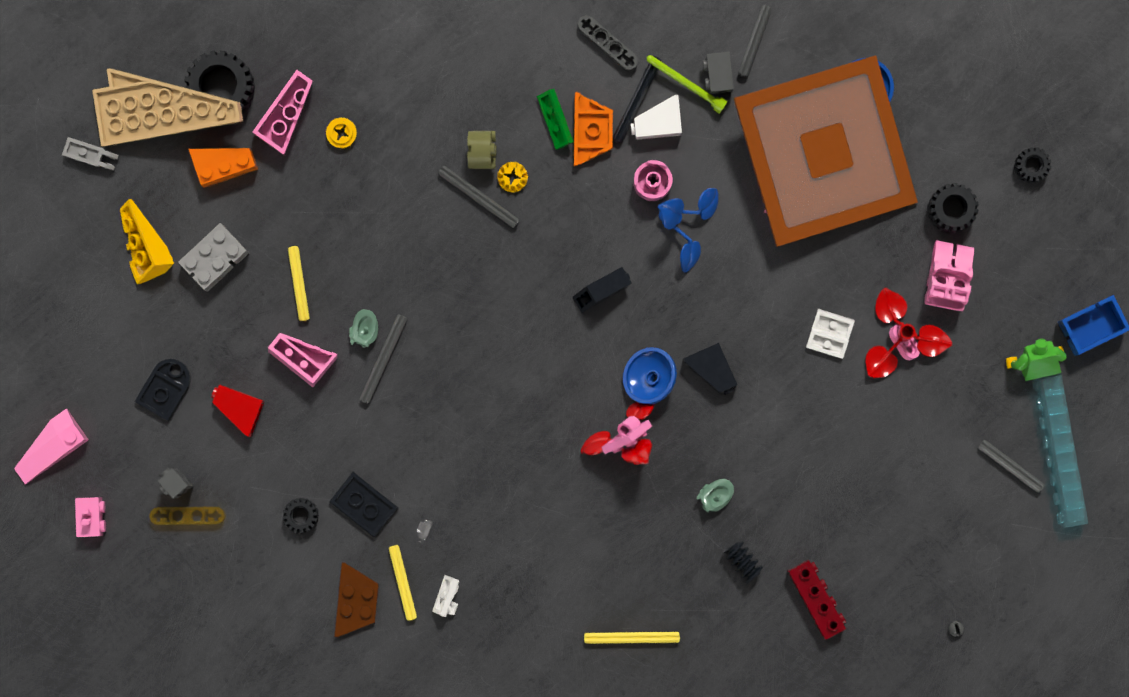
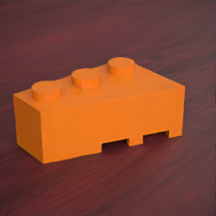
(222, 164)

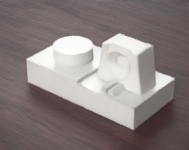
(444, 603)

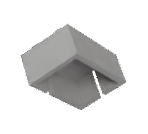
(211, 257)

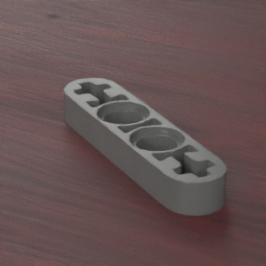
(609, 41)

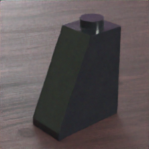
(602, 289)
(712, 368)

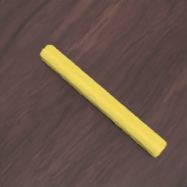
(632, 637)

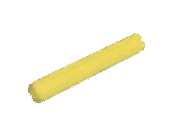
(298, 283)
(402, 582)

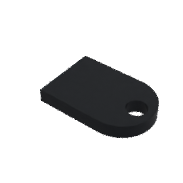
(163, 389)

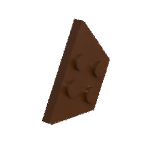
(355, 601)

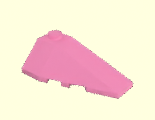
(55, 442)

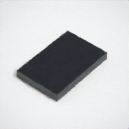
(363, 504)

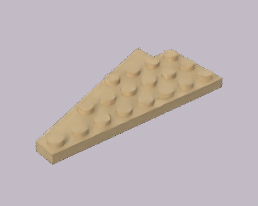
(147, 108)

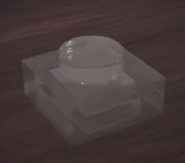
(424, 529)

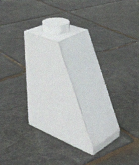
(659, 121)

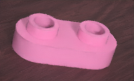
(910, 345)

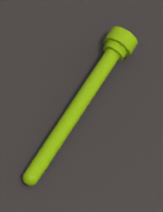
(717, 103)

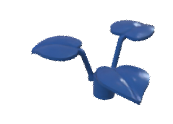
(671, 215)

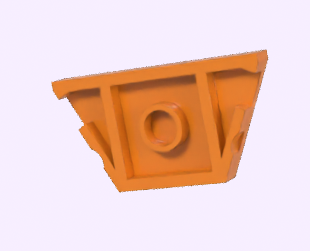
(591, 129)

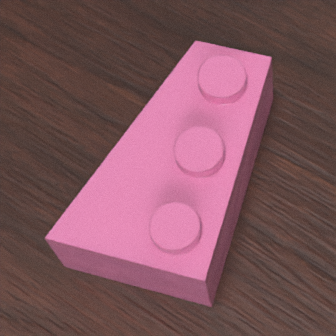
(302, 358)

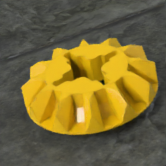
(338, 124)
(517, 184)

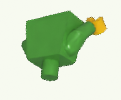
(1038, 360)

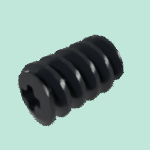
(743, 561)

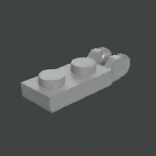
(87, 153)

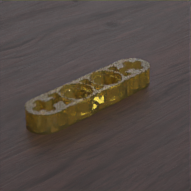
(187, 515)

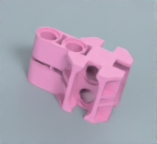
(949, 276)

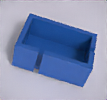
(1094, 325)

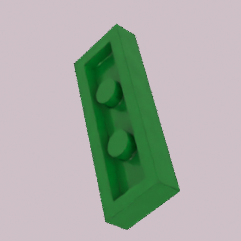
(555, 119)

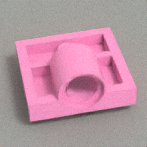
(628, 432)

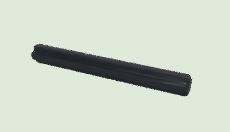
(635, 102)

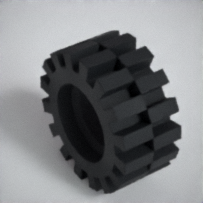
(1024, 173)
(312, 515)

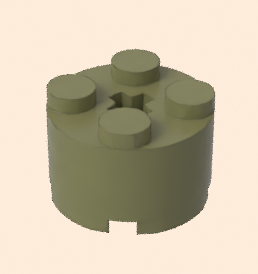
(481, 149)

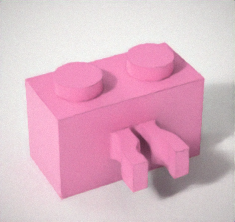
(90, 517)

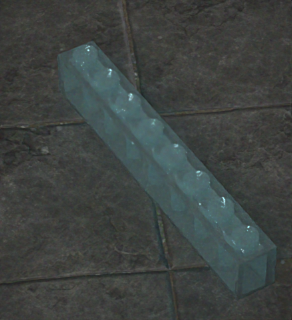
(1061, 451)

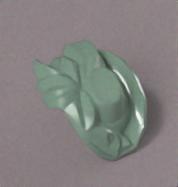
(364, 328)
(716, 495)

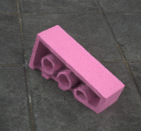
(282, 116)

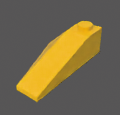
(147, 249)

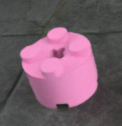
(645, 172)

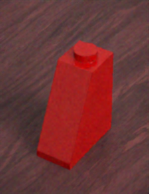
(238, 408)

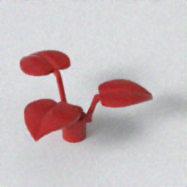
(931, 339)
(636, 453)

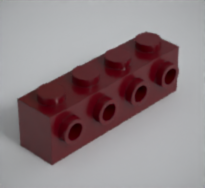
(816, 599)

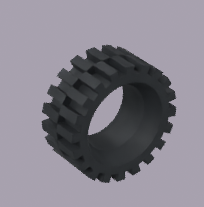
(223, 60)

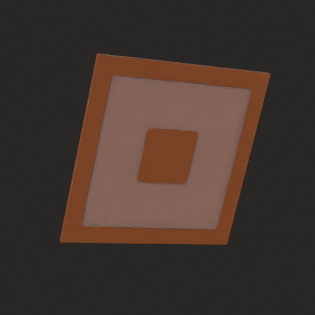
(825, 150)

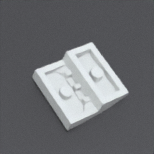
(830, 333)

